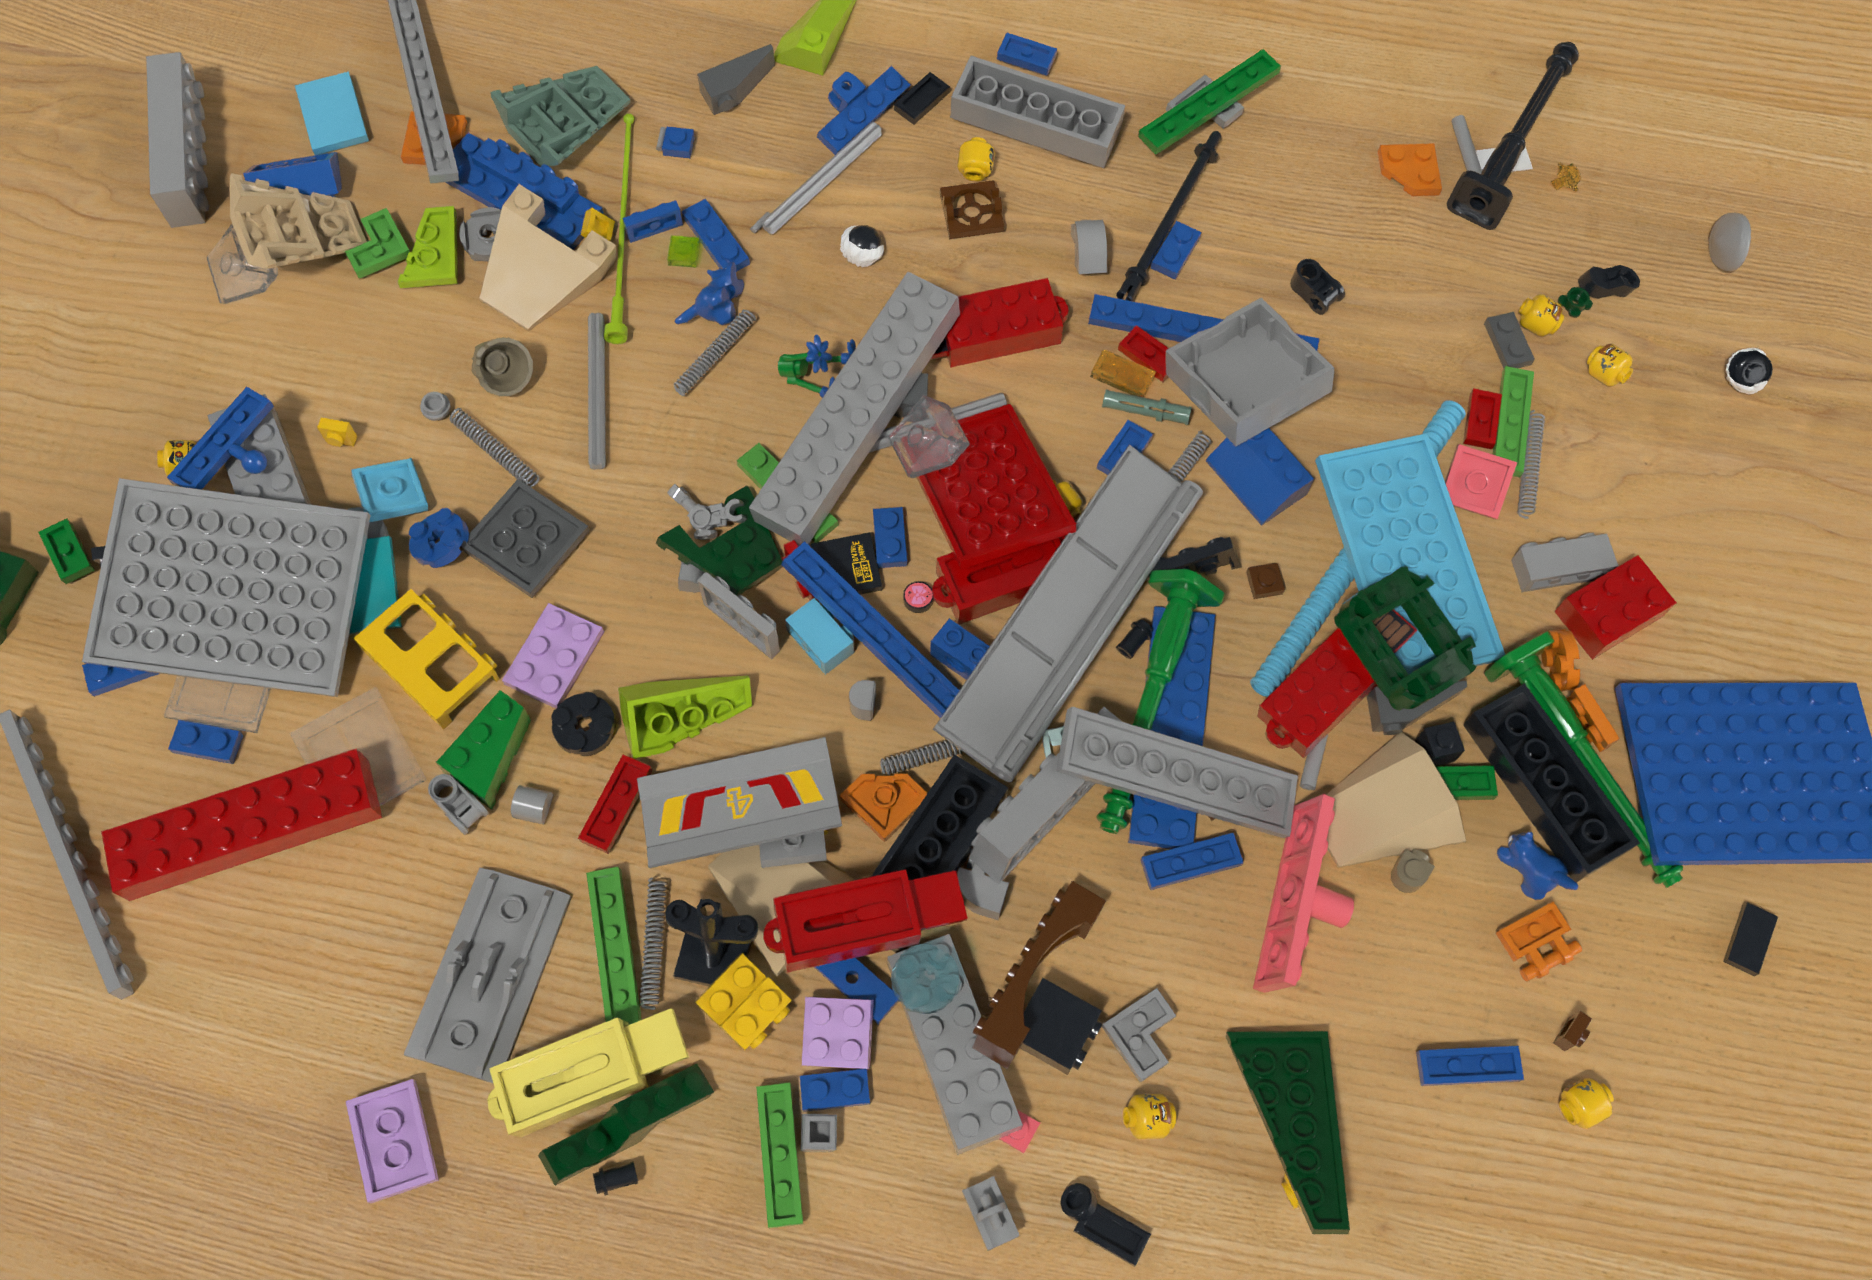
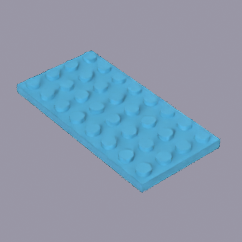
(1400, 515)

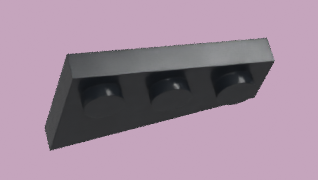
(1203, 559)

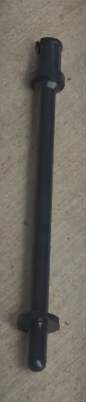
(1137, 275)

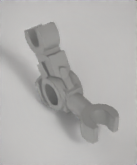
(706, 517)

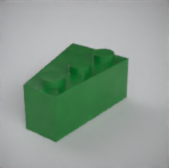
(486, 748)

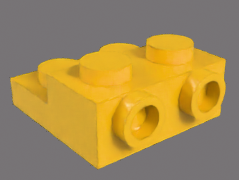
(744, 1003)

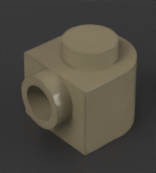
(1411, 871)

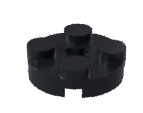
(575, 708)

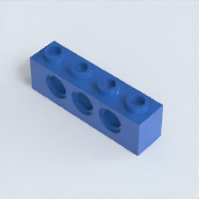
(957, 648)

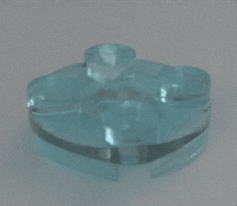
(935, 962)

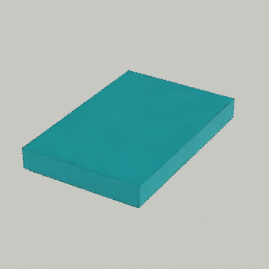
(376, 585)

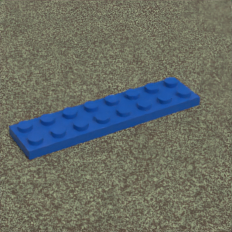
(1180, 716)

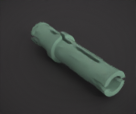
(1181, 413)

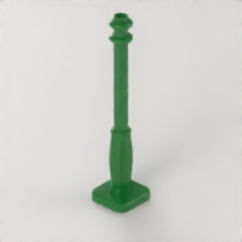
(1184, 592)
(1525, 665)

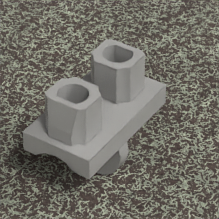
(990, 1213)

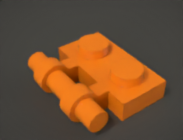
(1592, 718)
(1535, 931)

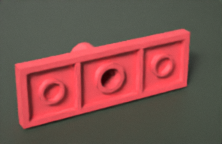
(1299, 897)

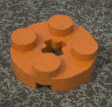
(1560, 660)

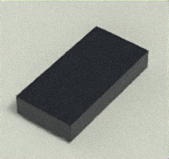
(921, 98)
(1750, 939)
(1114, 1234)

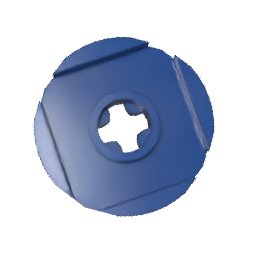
(441, 524)

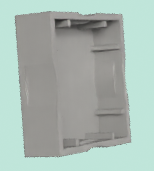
(1249, 371)

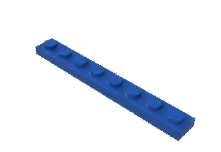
(1155, 320)
(871, 628)

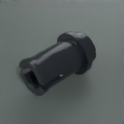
(1135, 638)
(615, 1178)

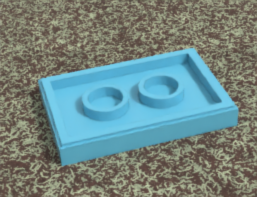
(331, 113)

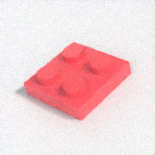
(1479, 481)

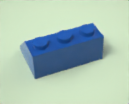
(308, 174)
(1261, 474)

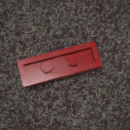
(614, 804)

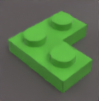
(384, 247)

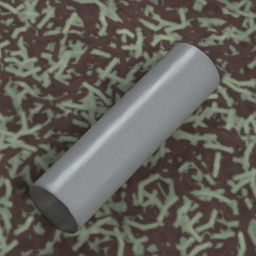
(660, 139)
(758, 224)

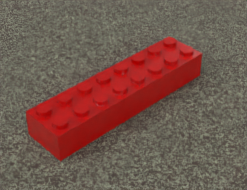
(240, 825)

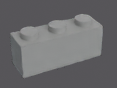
(1563, 561)

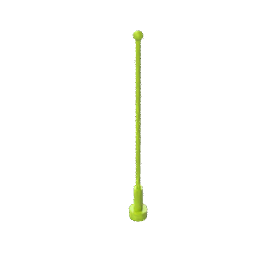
(616, 331)

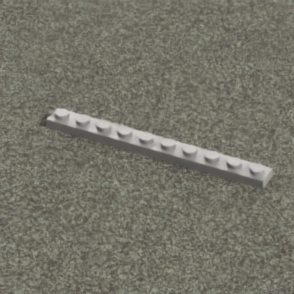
(423, 91)
(69, 860)

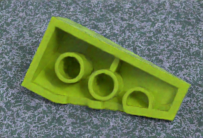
(814, 36)
(669, 711)

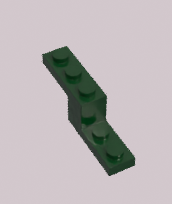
(625, 1124)

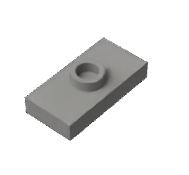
(794, 850)

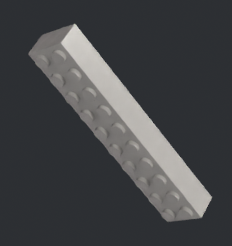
(855, 410)

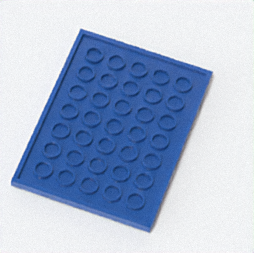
(1751, 771)

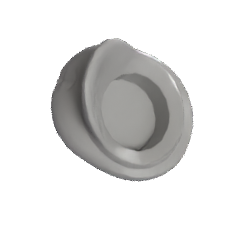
(1730, 241)

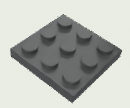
(525, 538)

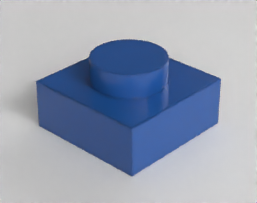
(678, 142)

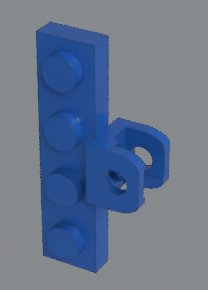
(859, 105)

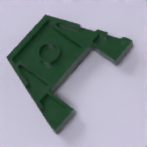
(738, 556)

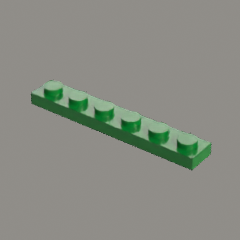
(1209, 101)

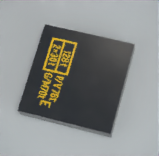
(853, 560)

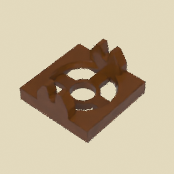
(960, 230)

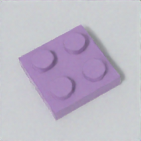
(837, 1032)

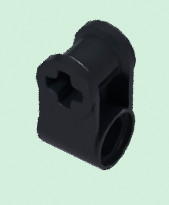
(1318, 288)

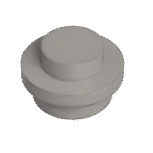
(435, 406)

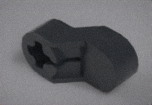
(1609, 281)

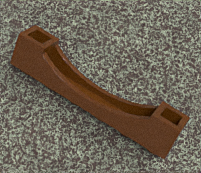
(1004, 1030)

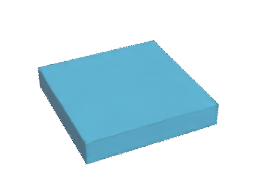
(389, 489)

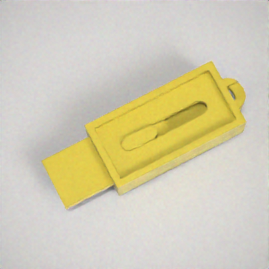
(583, 1071)

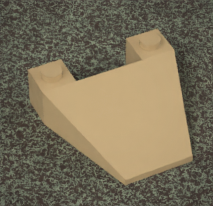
(532, 271)

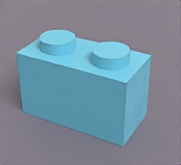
(820, 635)

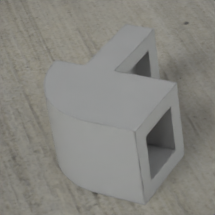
(1090, 246)
(981, 892)

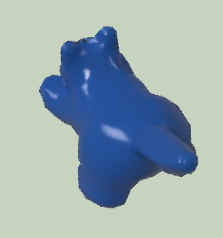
(715, 299)
(1539, 869)

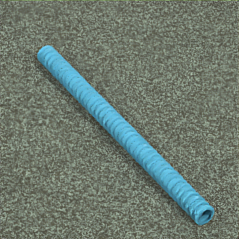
(1335, 581)

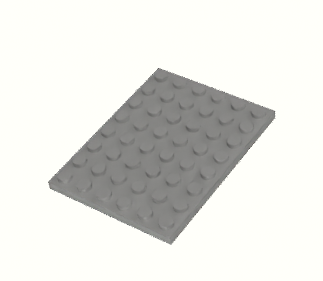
(227, 588)

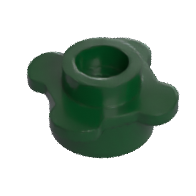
(1576, 295)

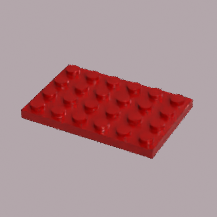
(995, 492)

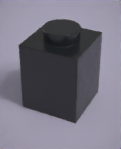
(1441, 743)

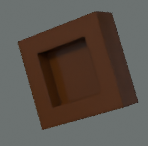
(1265, 580)
(1574, 1031)

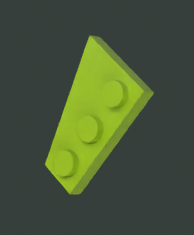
(434, 252)

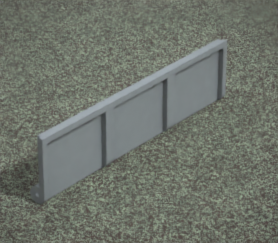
(1067, 614)

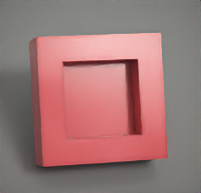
(1022, 1138)

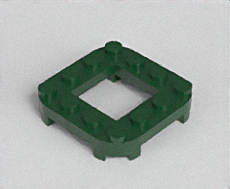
(1410, 591)

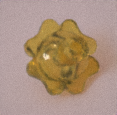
(1567, 176)

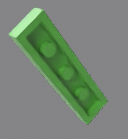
(1514, 416)
(759, 465)
(779, 1155)

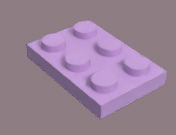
(553, 656)
(391, 1141)

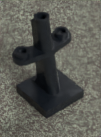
(708, 941)

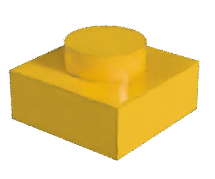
(598, 223)
(337, 432)

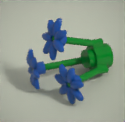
(796, 365)

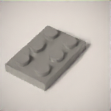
(738, 614)

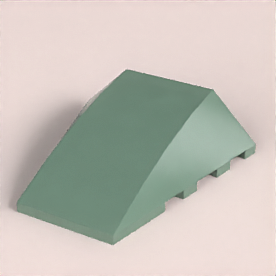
(560, 113)

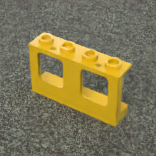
(410, 666)

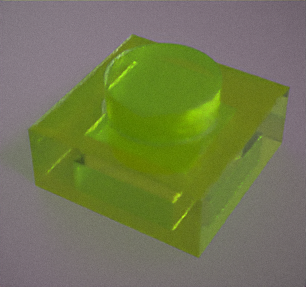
(683, 251)

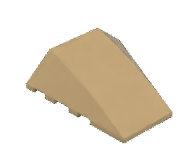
(288, 226)
(1392, 806)
(754, 887)

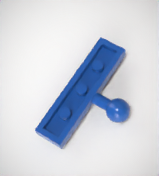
(224, 441)

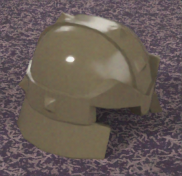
(502, 366)

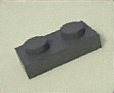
(1509, 340)

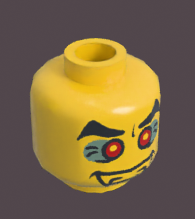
(976, 159)
(173, 454)

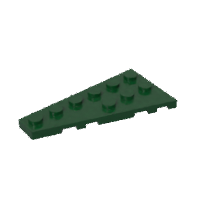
(1296, 1101)

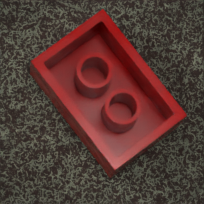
(1615, 607)

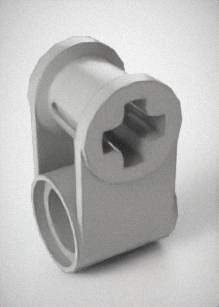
(460, 806)

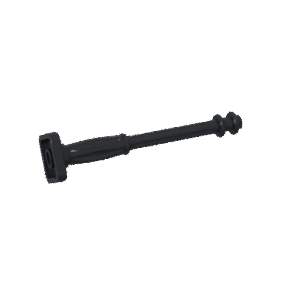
(1482, 196)

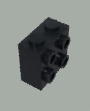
(1059, 1026)

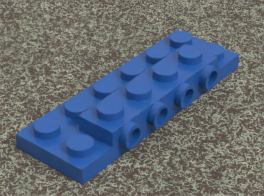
(492, 173)

